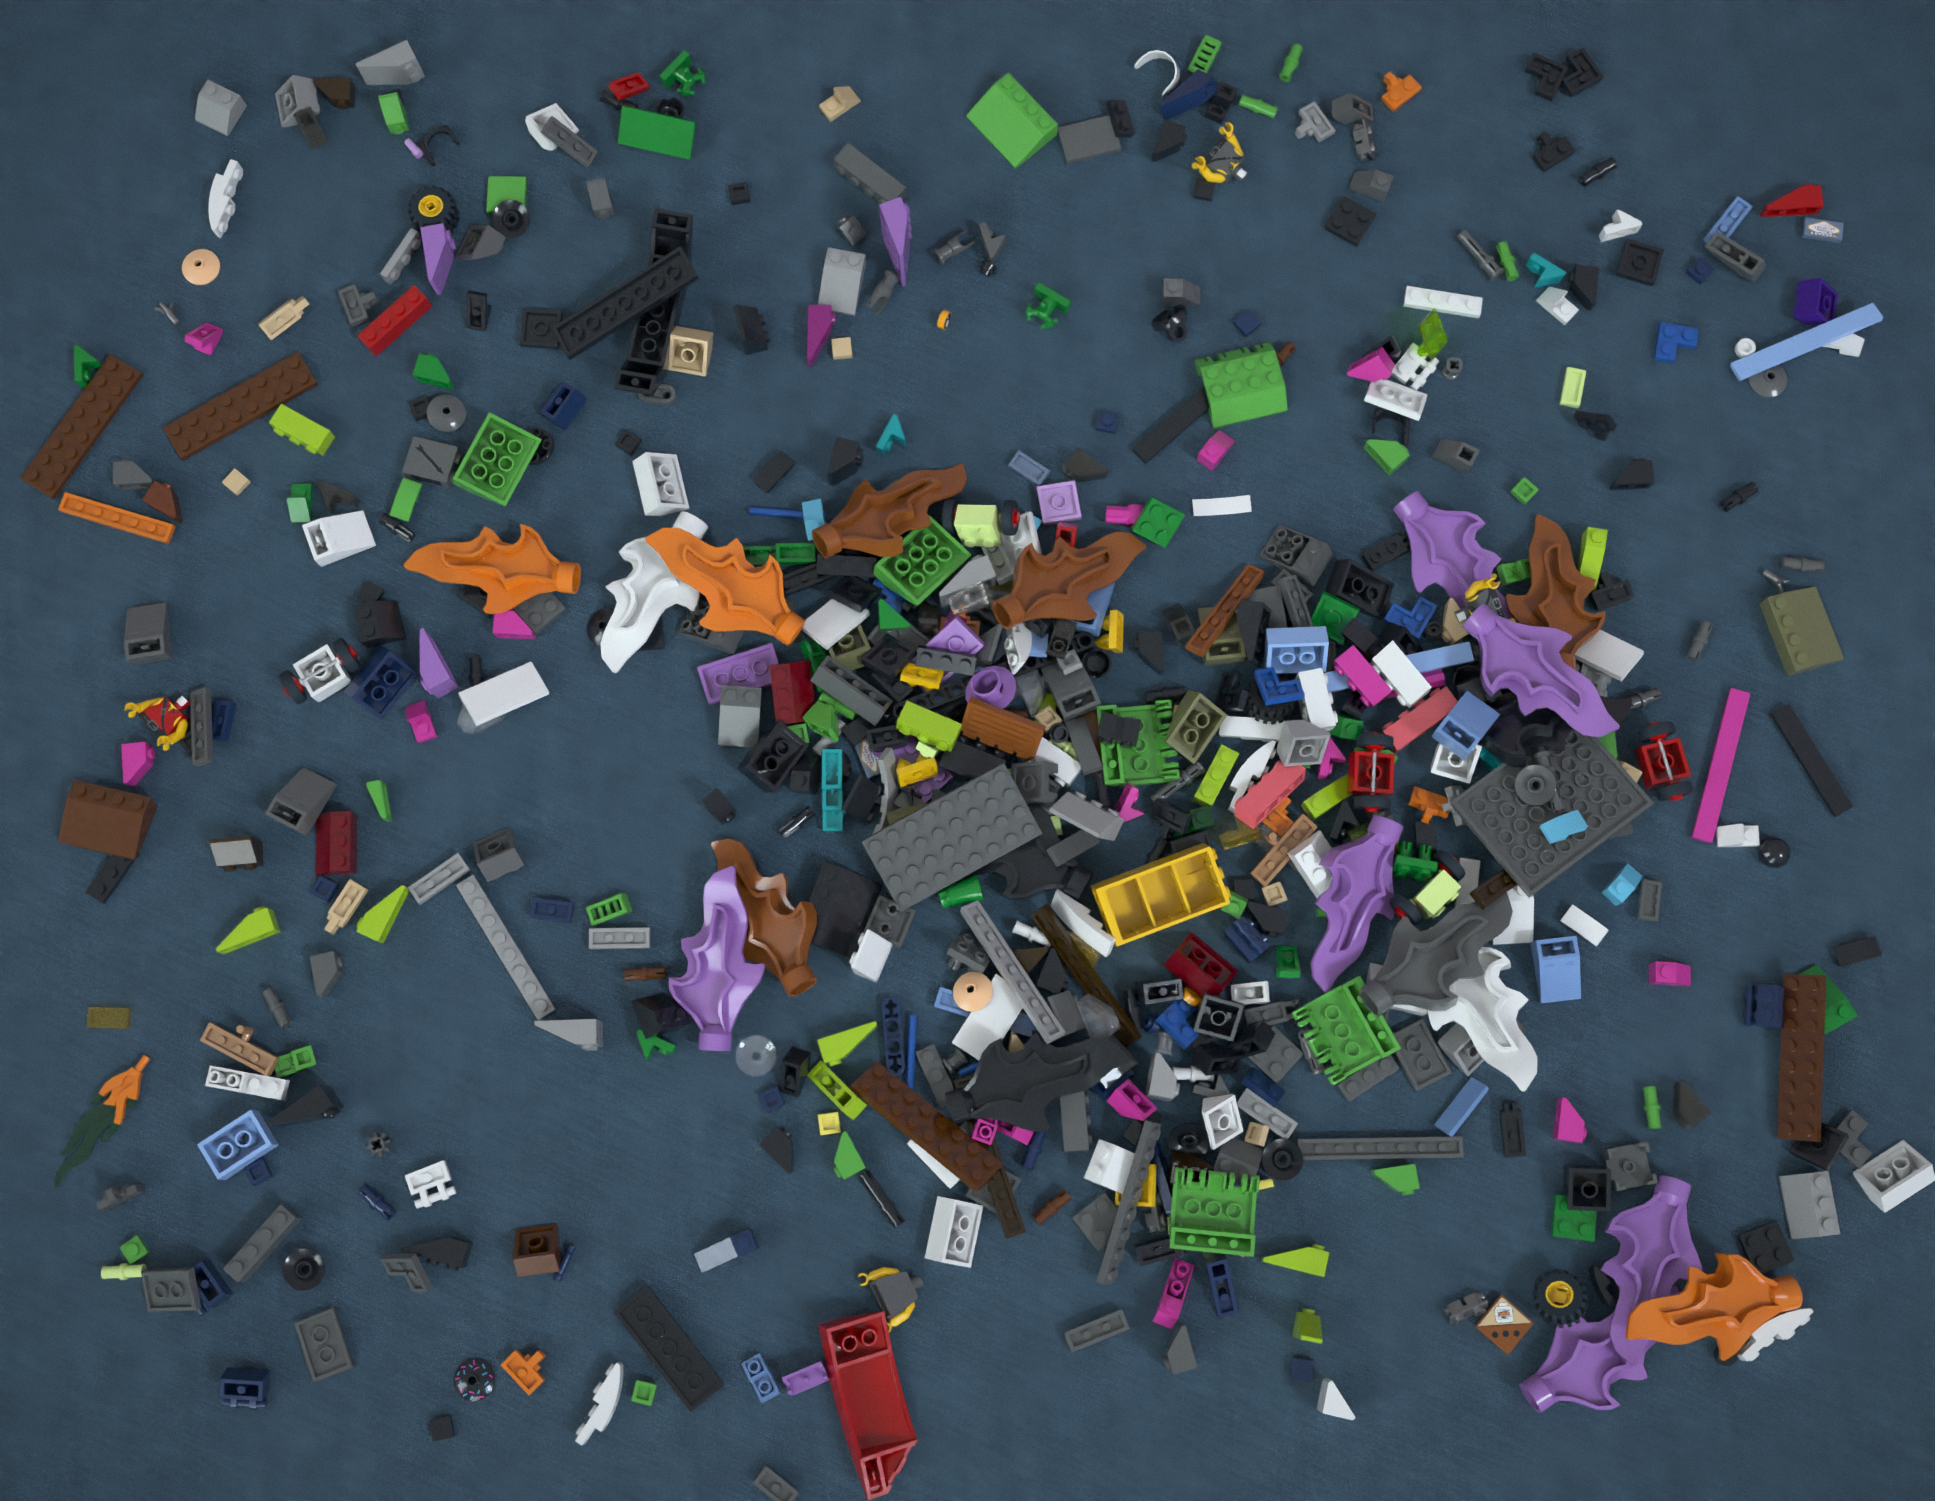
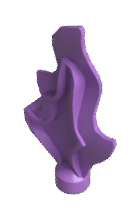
(1445, 548)
(1531, 667)
(1357, 892)
(717, 972)
(1651, 1256)
(1582, 1367)

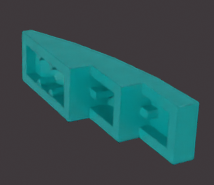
(832, 790)

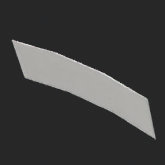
(1221, 506)

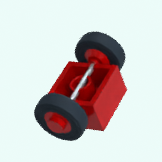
(1663, 762)
(1371, 773)

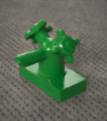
(680, 71)
(1049, 302)

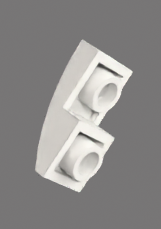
(1848, 345)
(1584, 925)

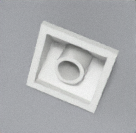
(1221, 1119)
(1332, 1402)

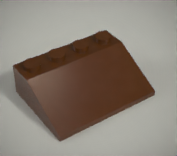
(106, 820)

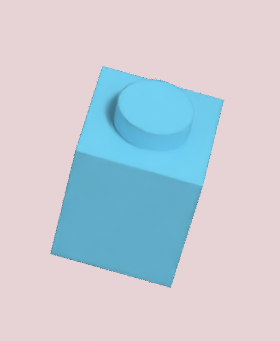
(813, 516)
(1622, 885)

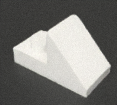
(1622, 226)
(1555, 303)
(1737, 836)
(1251, 993)

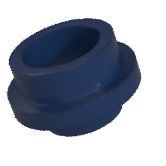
(1150, 1024)

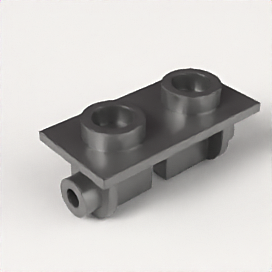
(1367, 147)
(1460, 1313)

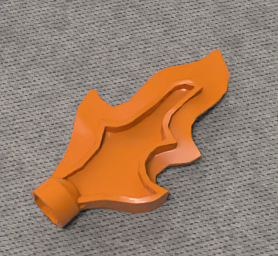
(501, 569)
(736, 590)
(1717, 1305)

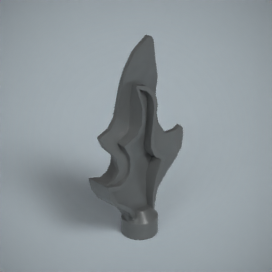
(1429, 961)

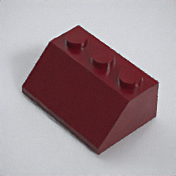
(792, 690)
(336, 843)
(1200, 967)

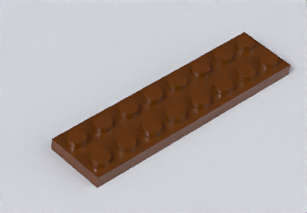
(240, 406)
(81, 426)
(1802, 1058)
(926, 1126)

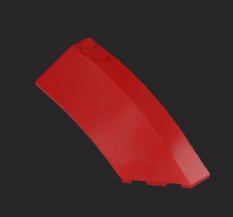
(868, 1398)

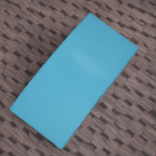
(1563, 826)

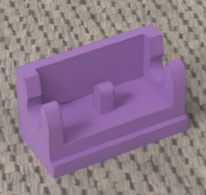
(806, 1378)

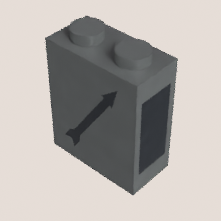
(432, 462)

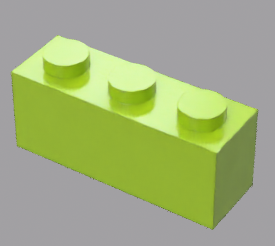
(301, 430)
(928, 726)
(1215, 776)

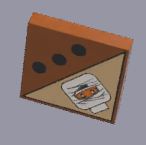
(1504, 1324)

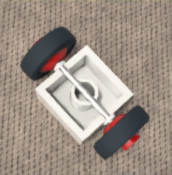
(321, 672)

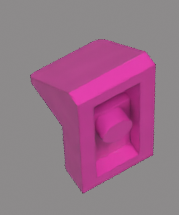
(204, 337)
(421, 721)
(1331, 754)
(1124, 805)

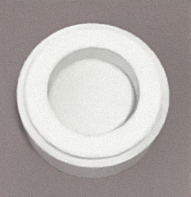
(1744, 347)

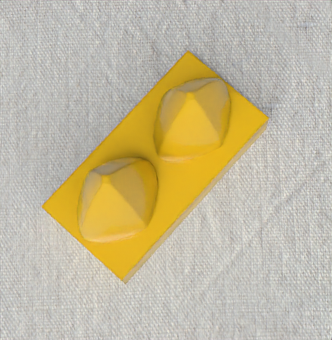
(1114, 639)
(922, 676)
(912, 773)

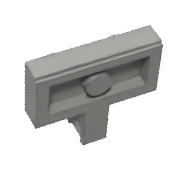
(1314, 123)
(1453, 792)

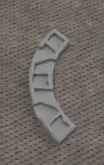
(888, 773)

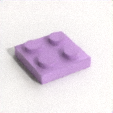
(1059, 502)

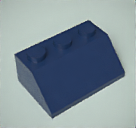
(380, 682)

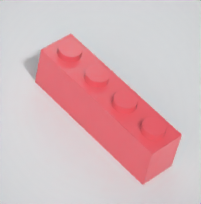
(1420, 719)
(1268, 793)

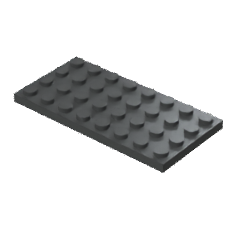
(951, 837)

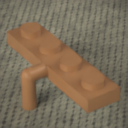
(1277, 855)
(240, 1047)

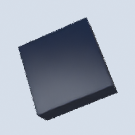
(1247, 323)
(324, 888)
(772, 1099)
(258, 1171)
(1301, 1369)

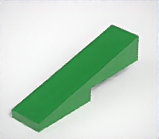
(783, 553)

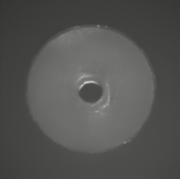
(745, 1053)

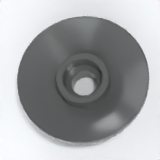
(1769, 387)
(446, 422)
(1526, 779)

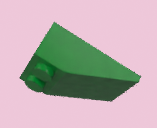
(1837, 1007)

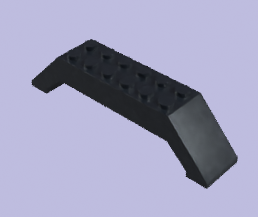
(650, 339)

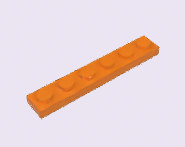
(116, 518)

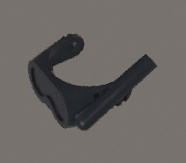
(426, 139)
(1381, 413)

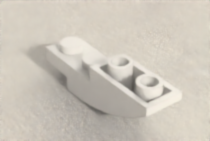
(220, 202)
(1018, 646)
(1252, 768)
(247, 1083)
(1780, 1327)
(607, 1396)

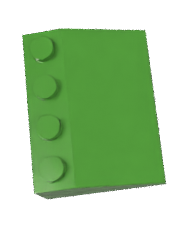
(1012, 121)
(496, 460)
(926, 562)

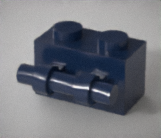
(563, 405)
(1246, 939)
(1769, 1006)
(210, 1286)
(244, 1387)

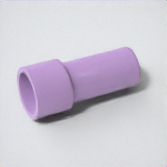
(416, 151)

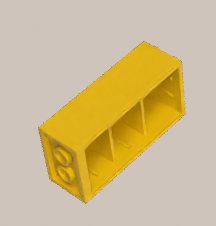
(1161, 893)

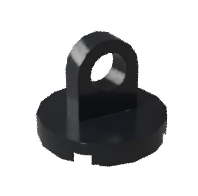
(1170, 320)

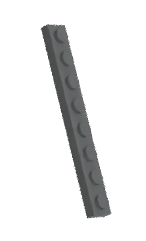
(1381, 1148)
(1128, 1203)

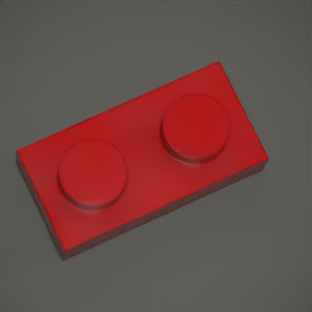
(629, 86)

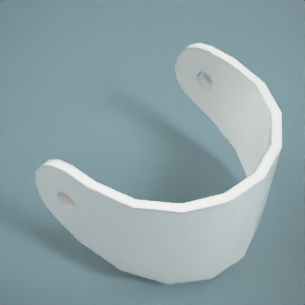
(1161, 54)

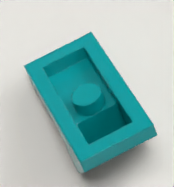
(1549, 272)
(892, 432)

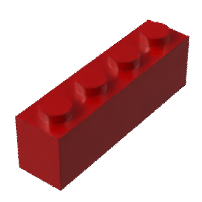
(394, 320)

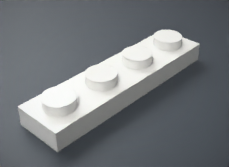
(1443, 302)

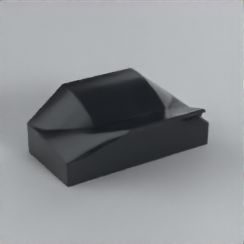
(884, 736)

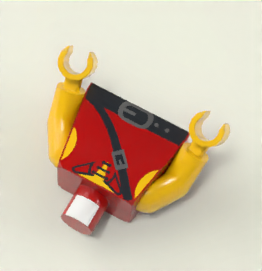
(163, 717)

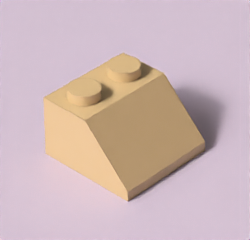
(690, 350)

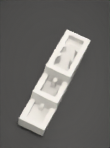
(1250, 729)
(1078, 920)

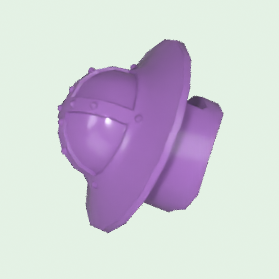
(992, 685)

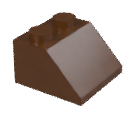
(537, 1250)

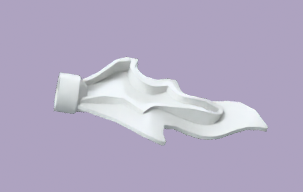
(645, 596)
(1489, 1017)

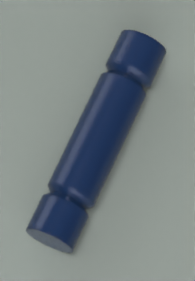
(564, 1263)

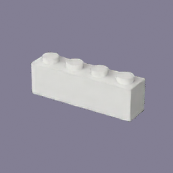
(1067, 766)

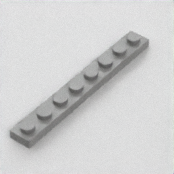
(506, 947)
(1012, 972)

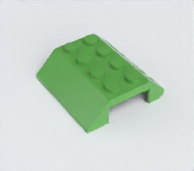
(1243, 385)
(1146, 761)
(1345, 1031)
(1213, 1213)

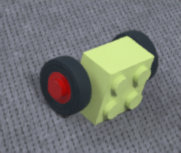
(980, 523)
(1437, 892)

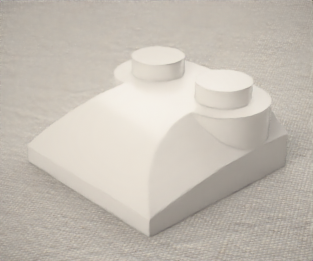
(537, 120)

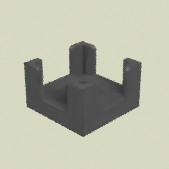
(1033, 781)
(1629, 1166)

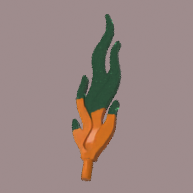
(112, 1112)

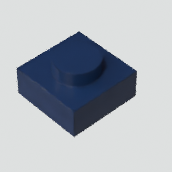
(1699, 270)
(1107, 422)

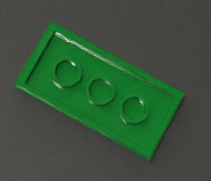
(656, 132)

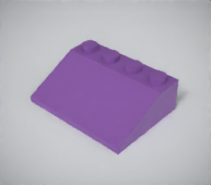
(897, 234)

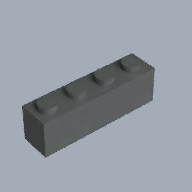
(868, 175)
(851, 690)
(1075, 1122)
(262, 1243)

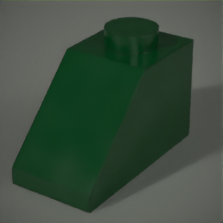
(1200, 821)

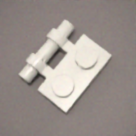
(1409, 363)
(428, 1178)

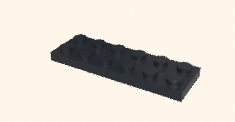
(669, 1348)

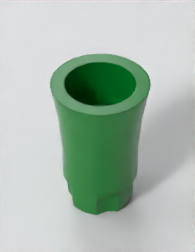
(962, 892)

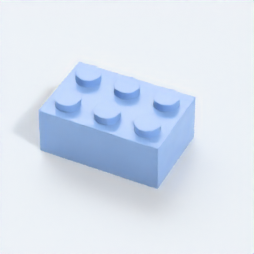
(1296, 649)
(238, 1144)

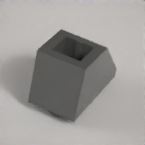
(1456, 454)

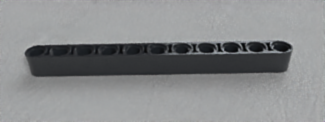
(946, 690)

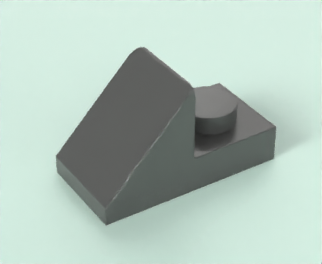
(992, 245)
(1204, 1089)

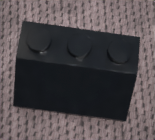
(972, 757)

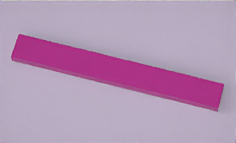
(1720, 765)

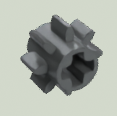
(374, 1148)

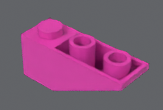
(1173, 1293)

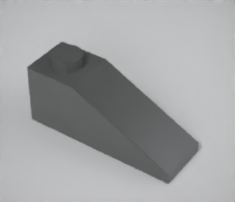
(1736, 257)

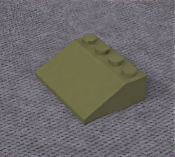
(1801, 630)

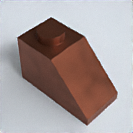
(164, 500)

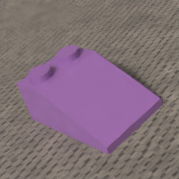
(438, 254)
(433, 668)

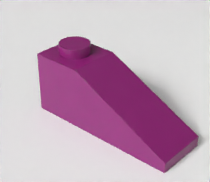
(819, 328)

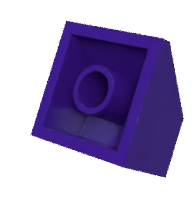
(1815, 302)

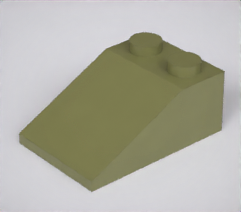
(850, 649)
(1194, 725)

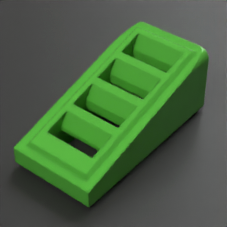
(1210, 46)
(379, 794)
(625, 905)

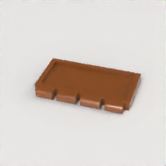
(1002, 728)

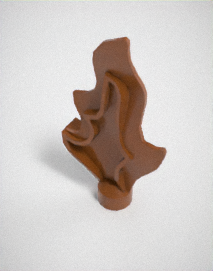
(878, 518)
(1063, 579)
(1556, 590)
(776, 929)

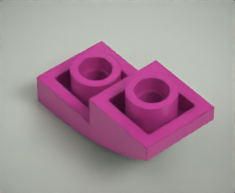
(984, 1130)

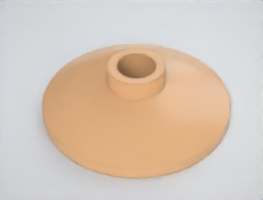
(206, 271)
(979, 997)

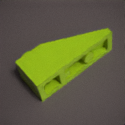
(1592, 553)
(1326, 798)
(381, 917)
(251, 929)
(840, 1045)
(837, 1090)
(1304, 1259)
(1308, 1326)

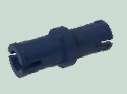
(1033, 1149)
(376, 1202)

